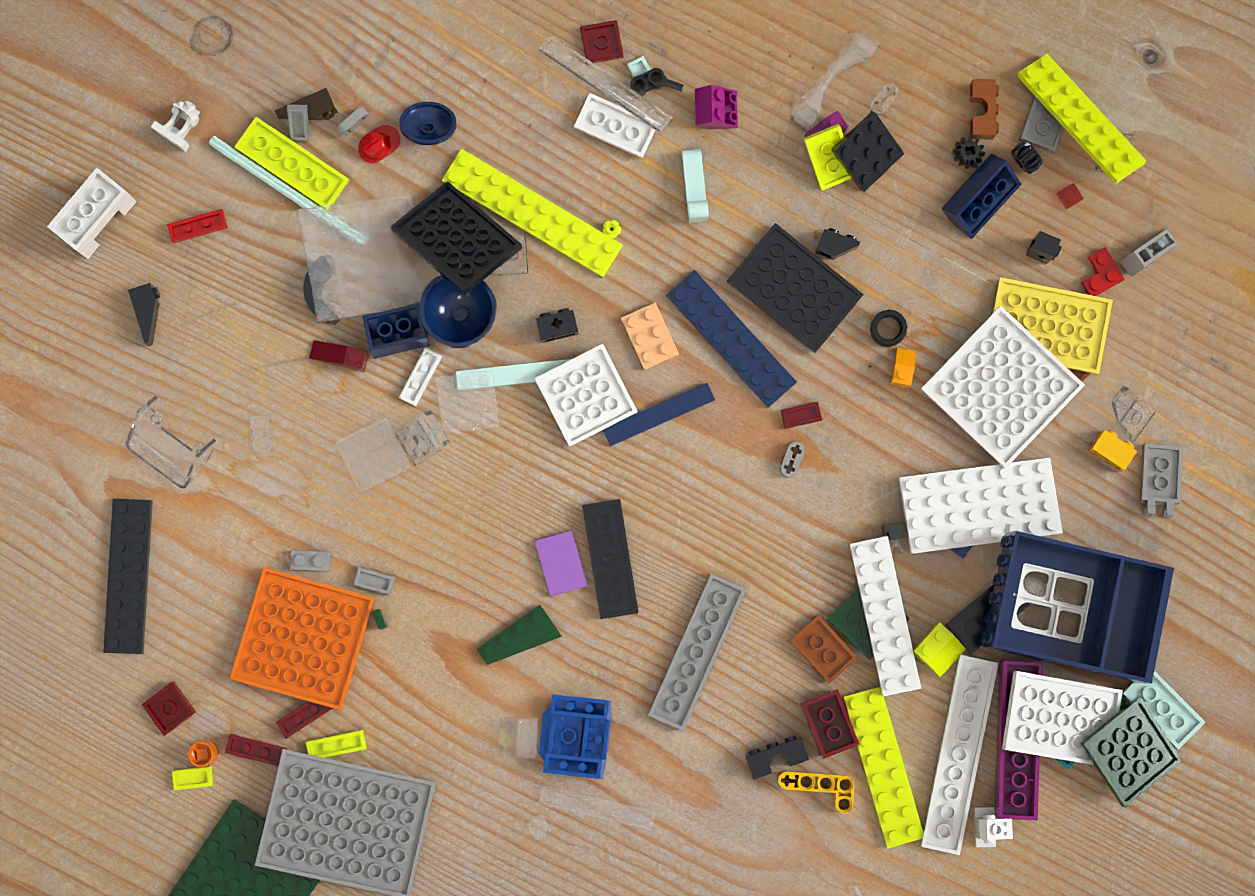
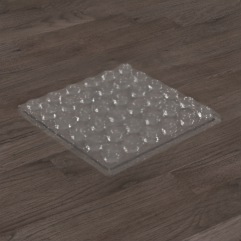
(358, 260)

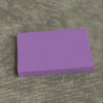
(561, 563)

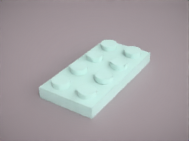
(1168, 708)

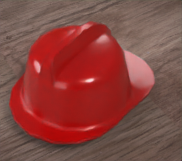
(379, 143)

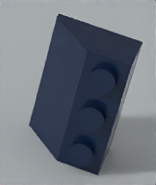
(395, 331)

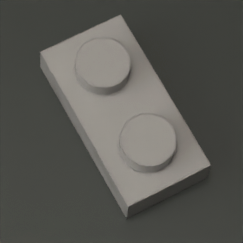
(310, 561)

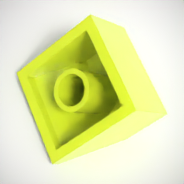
(938, 649)

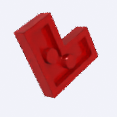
(1107, 273)

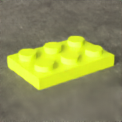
(824, 162)

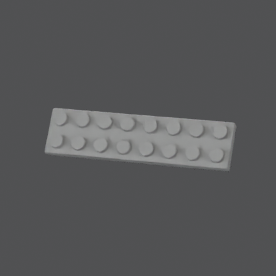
(697, 652)

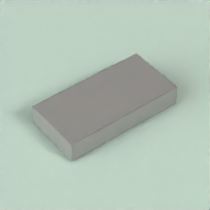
(298, 122)
(374, 581)

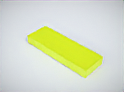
(337, 744)

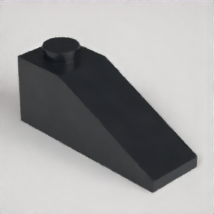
(146, 308)

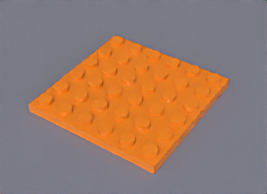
(302, 638)

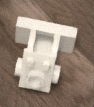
(183, 110)
(990, 829)

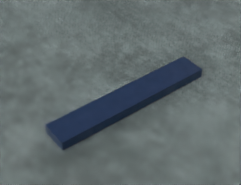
(659, 414)

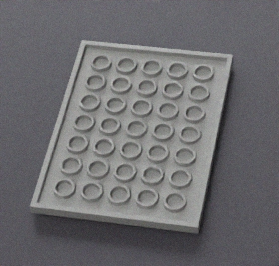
(345, 823)

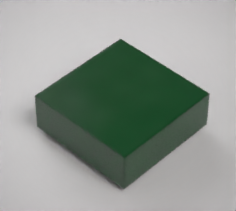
(380, 619)

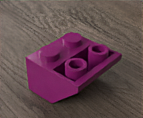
(716, 107)

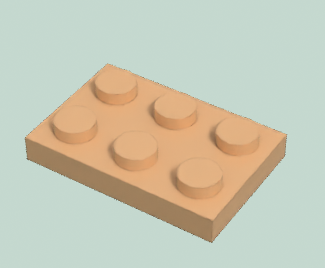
(649, 336)

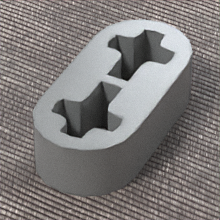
(352, 122)
(796, 462)

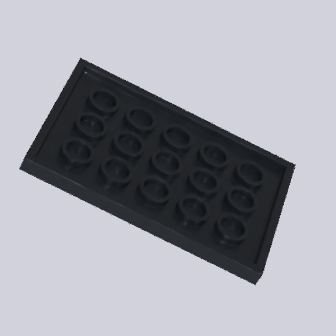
(456, 237)
(795, 288)

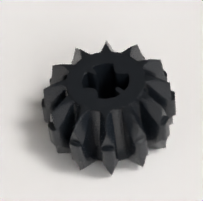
(1027, 157)
(973, 158)

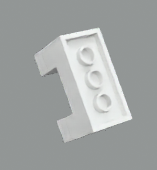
(90, 212)

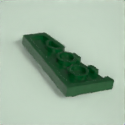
(527, 632)

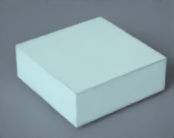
(638, 66)

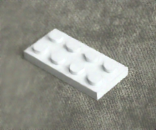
(614, 126)

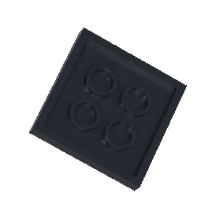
(867, 151)

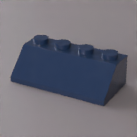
(981, 195)

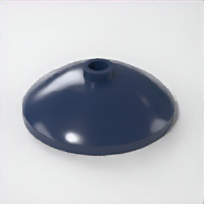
(427, 123)

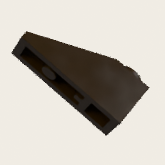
(318, 106)

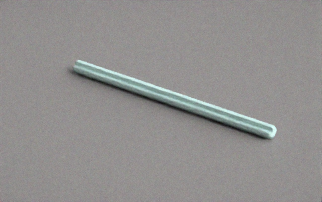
(261, 173)

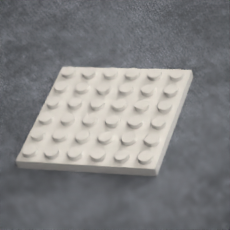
(1002, 387)

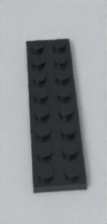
(128, 576)

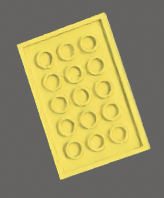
(1062, 320)

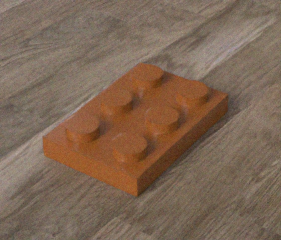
(823, 649)

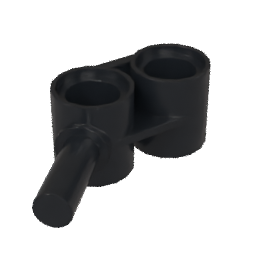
(645, 79)

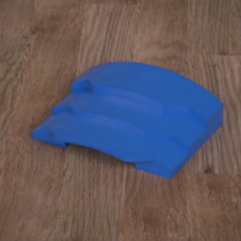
(575, 736)

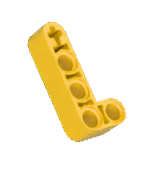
(834, 786)

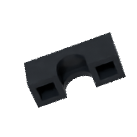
(792, 749)

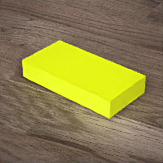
(192, 778)

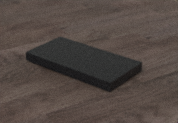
(970, 622)

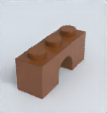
(984, 92)

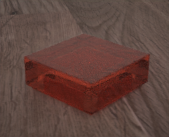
(1070, 196)

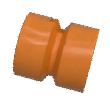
(203, 753)

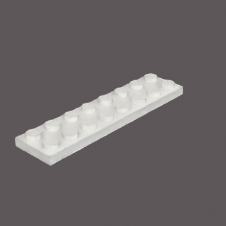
(885, 616)

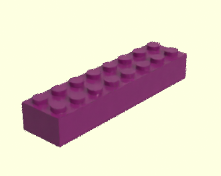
(1015, 771)

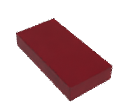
(801, 415)

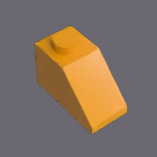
(903, 368)

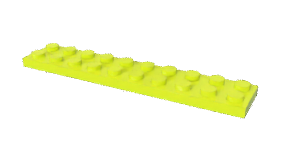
(532, 213)

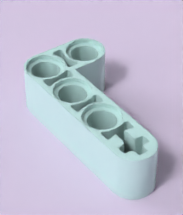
(695, 186)

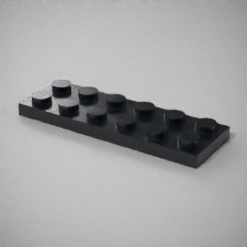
(610, 559)

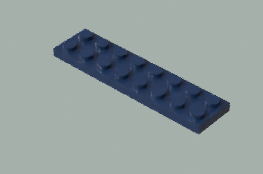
(731, 339)

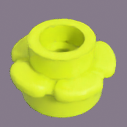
(616, 228)

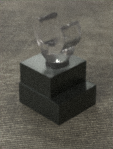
(894, 532)

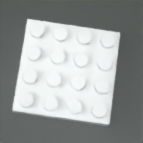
(586, 395)

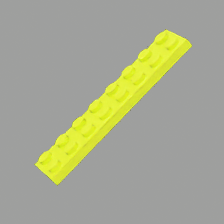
(1081, 118)
(884, 767)

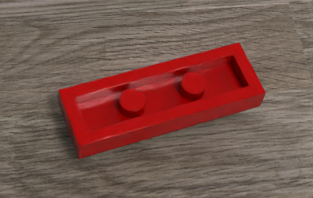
(197, 226)

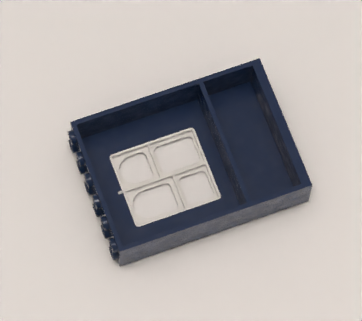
(1118, 618)

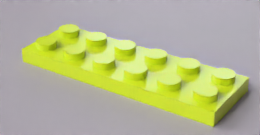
(291, 163)

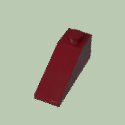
(339, 355)

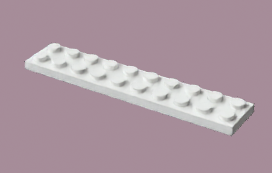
(959, 754)

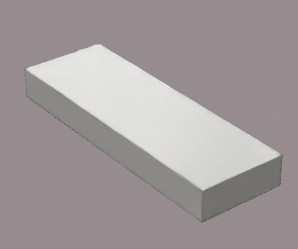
(420, 377)

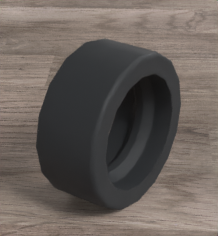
(888, 342)

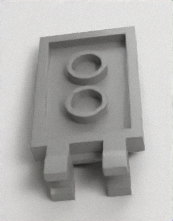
(1161, 478)

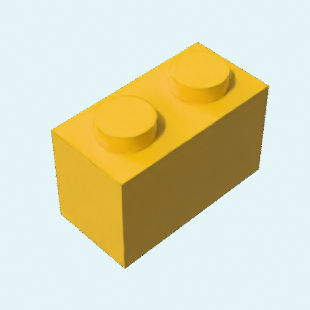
(1113, 450)

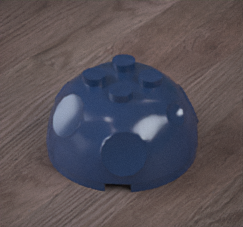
(456, 317)

